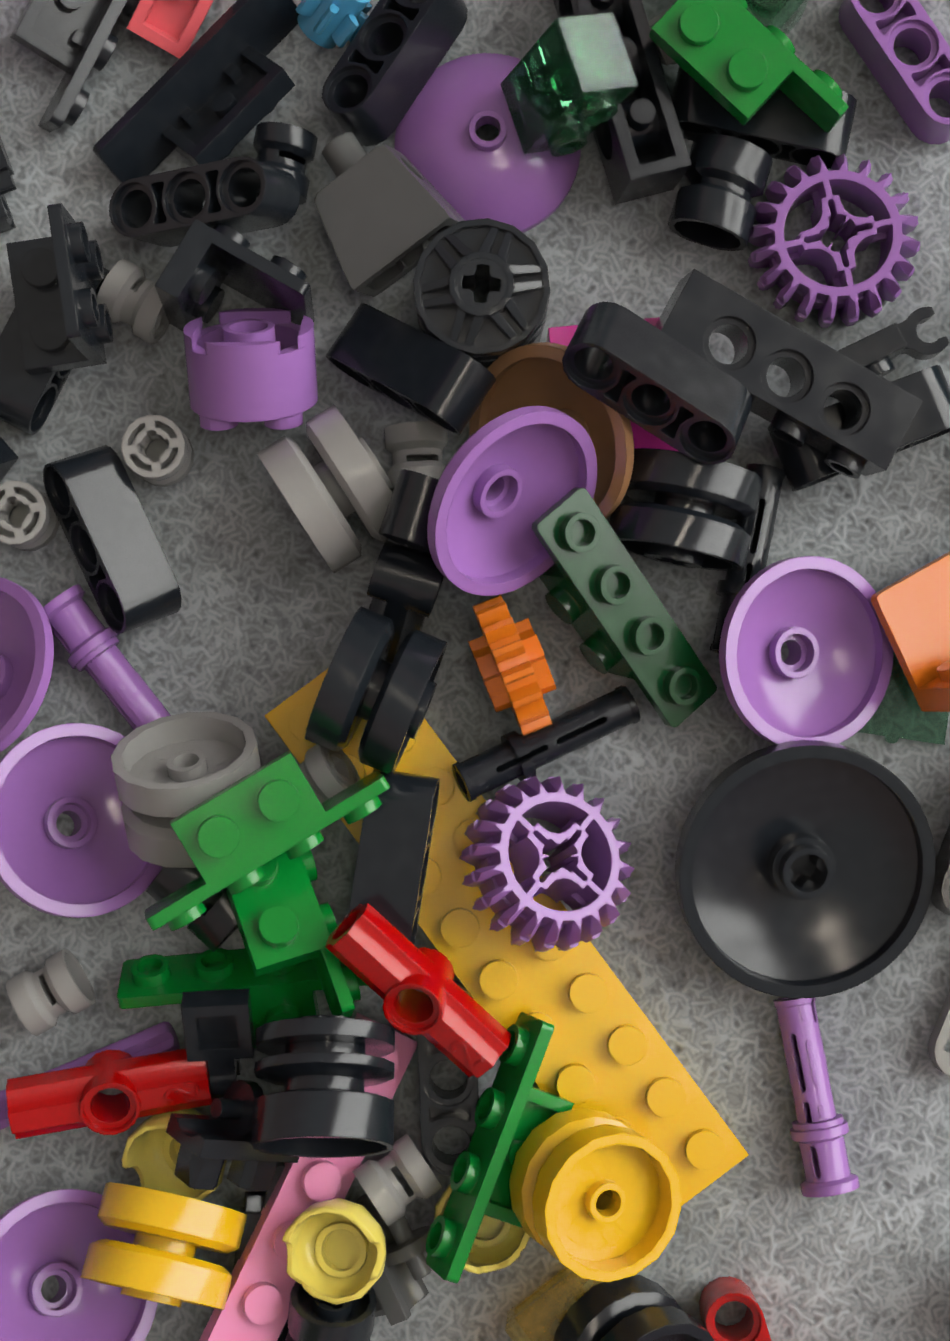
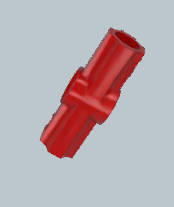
(440, 1012)
(72, 1096)

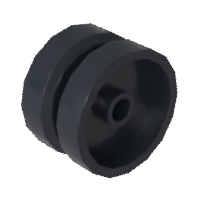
(687, 510)
(370, 688)
(629, 1312)

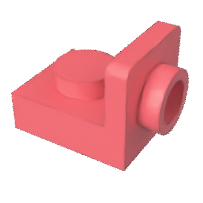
(169, 23)

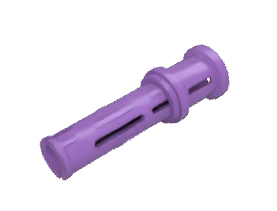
(96, 651)
(817, 1125)

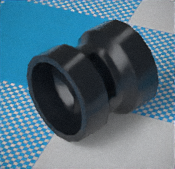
(286, 148)

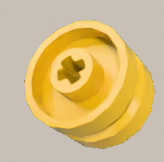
(595, 1194)
(162, 1255)

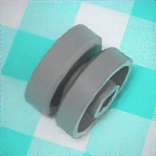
(334, 488)
(172, 768)

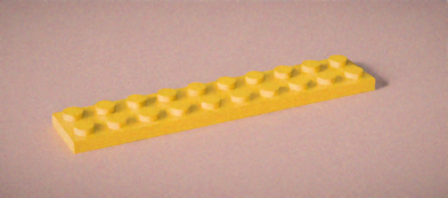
(602, 1042)

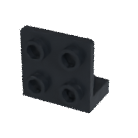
(221, 255)
(57, 297)

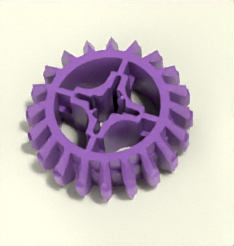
(881, 225)
(582, 869)

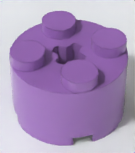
(251, 369)

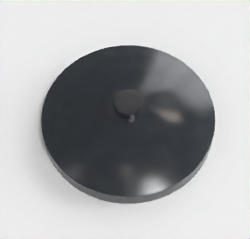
(805, 869)

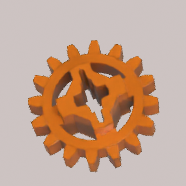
(512, 665)

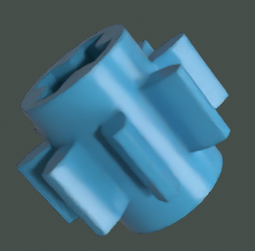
(332, 21)

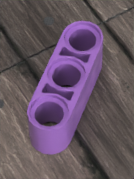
(907, 86)

